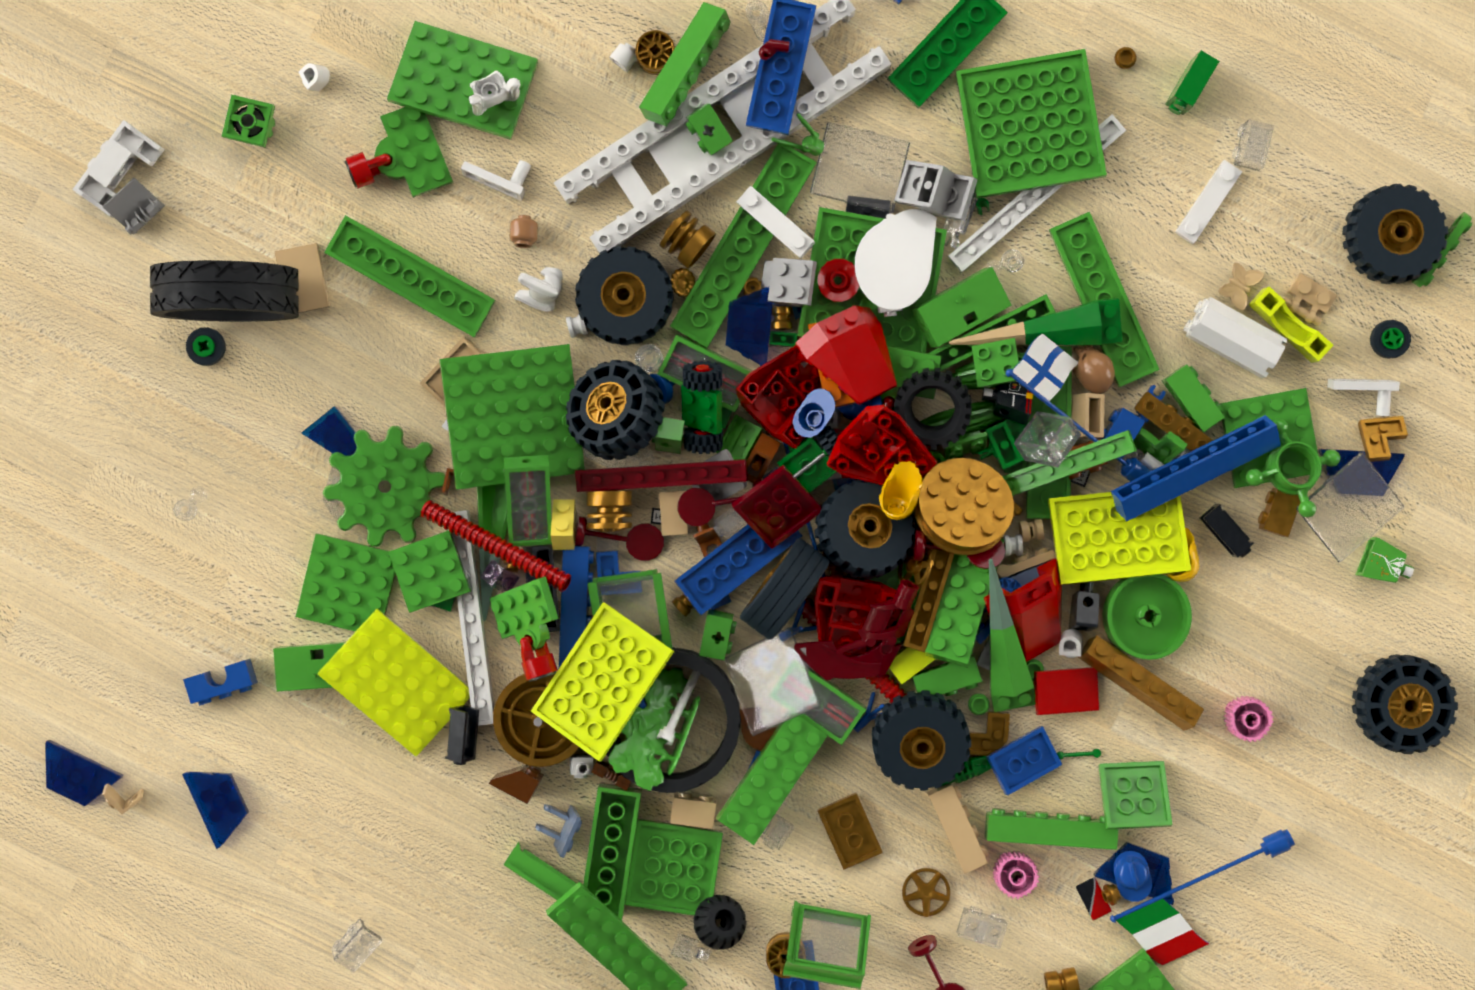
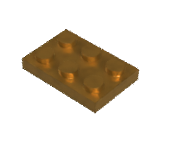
(849, 831)

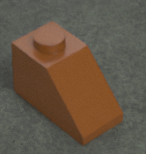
(761, 457)

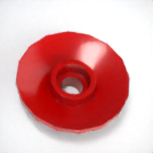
(838, 268)

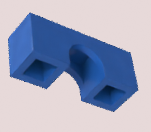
(202, 686)

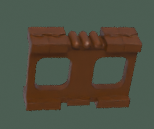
(602, 769)

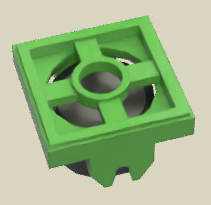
(250, 122)

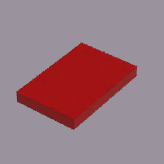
(1066, 691)

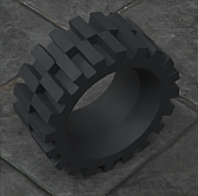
(954, 388)

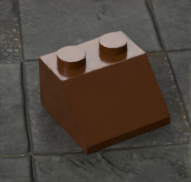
(518, 782)

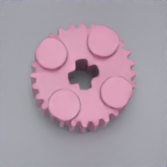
(1257, 726)
(1022, 883)

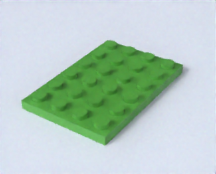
(438, 74)

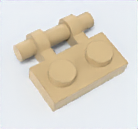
(1311, 293)

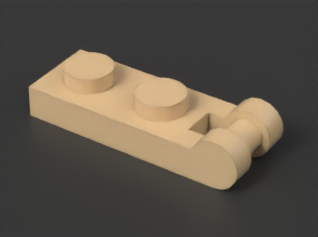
(1024, 562)

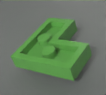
(1164, 449)

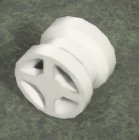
(576, 326)
(1013, 545)

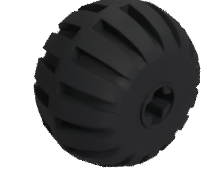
(732, 923)

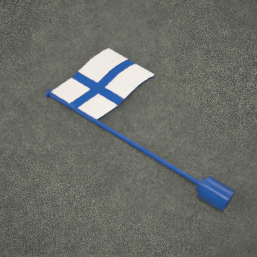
(1044, 373)

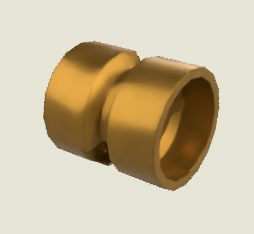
(1062, 981)

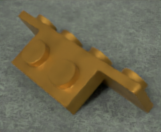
(1168, 420)

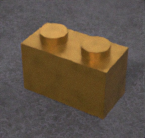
(1279, 513)

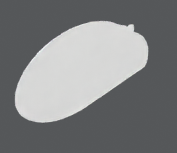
(896, 259)

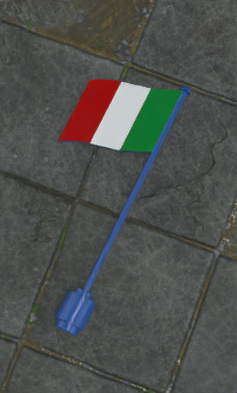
(1164, 930)

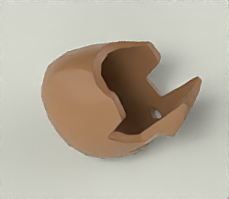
(1095, 370)

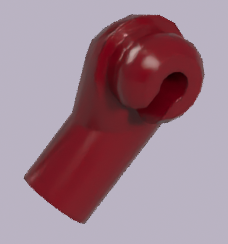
(771, 47)

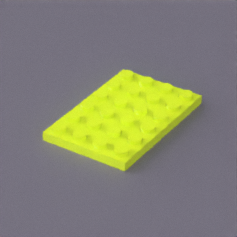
(1100, 545)
(602, 681)
(395, 682)

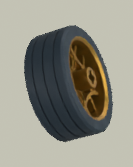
(785, 589)

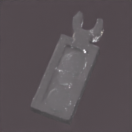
(957, 227)

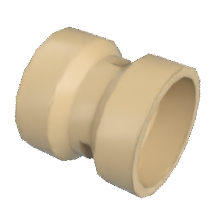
(1031, 530)

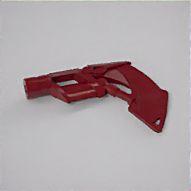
(832, 661)

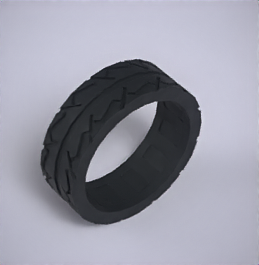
(224, 291)
(700, 775)

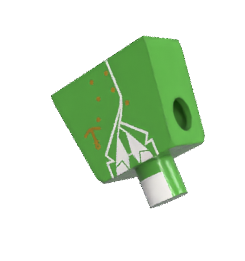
(1383, 562)

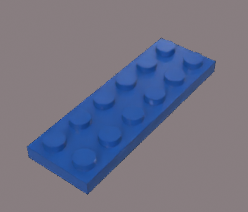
(780, 75)
(728, 567)

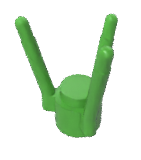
(810, 144)

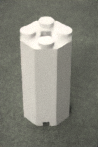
(1235, 337)

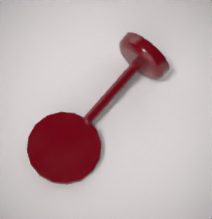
(698, 506)
(642, 541)
(980, 560)
(923, 947)

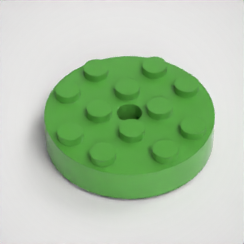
(1168, 619)

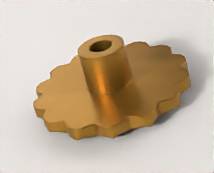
(682, 282)

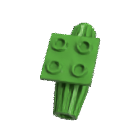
(990, 364)
(973, 439)

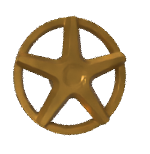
(915, 567)
(926, 892)

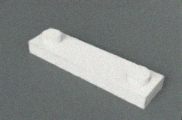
(1208, 202)
(775, 222)

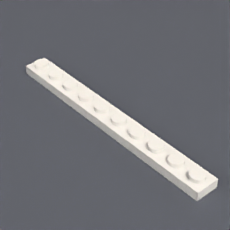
(1019, 209)
(474, 633)

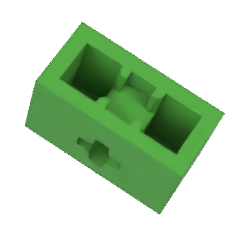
(719, 136)
(669, 436)
(717, 622)

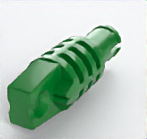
(973, 768)

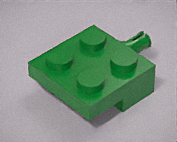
(1001, 443)

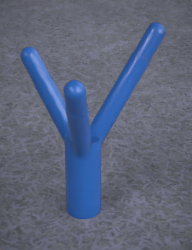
(795, 628)
(868, 716)

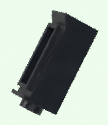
(1226, 531)
(462, 734)

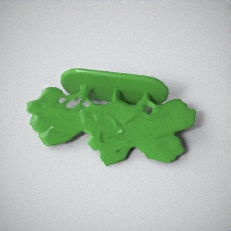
(643, 727)

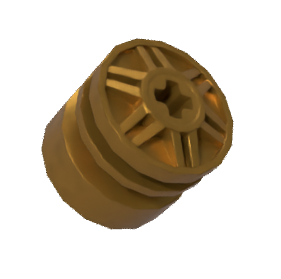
(687, 239)
(609, 510)

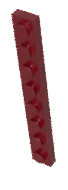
(661, 475)

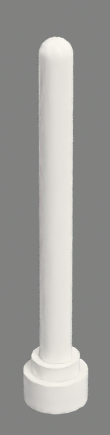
(668, 732)

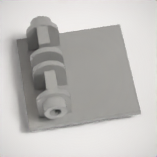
(133, 206)

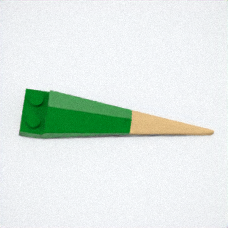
(1081, 325)

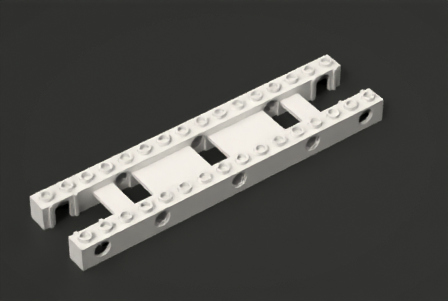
(677, 150)

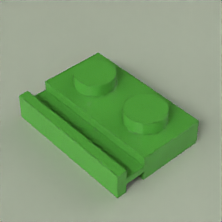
(741, 438)

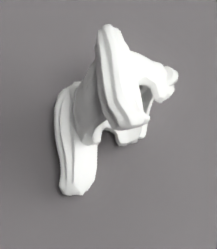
(500, 91)
(541, 292)

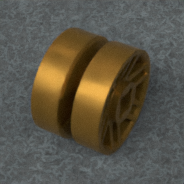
(647, 45)
(775, 948)

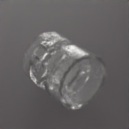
(649, 358)

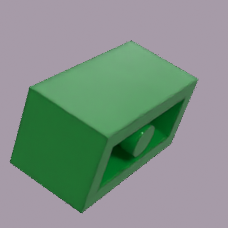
(782, 339)

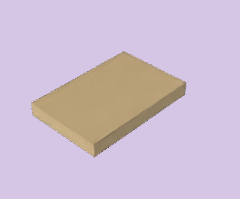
(311, 277)
(433, 380)

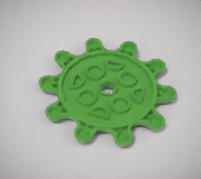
(360, 482)

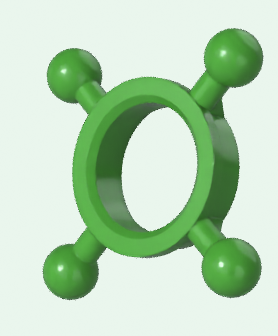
(1330, 458)

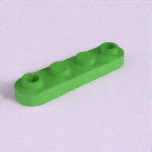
(1459, 226)

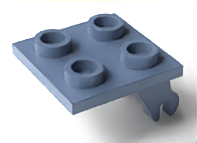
(563, 840)

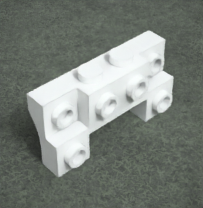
(113, 163)

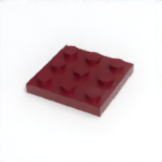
(777, 507)

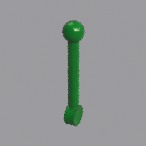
(1095, 752)

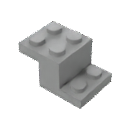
(935, 190)
(789, 281)

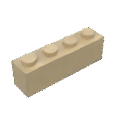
(957, 827)

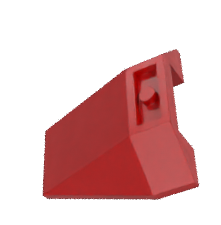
(777, 391)
(876, 443)
(1036, 611)

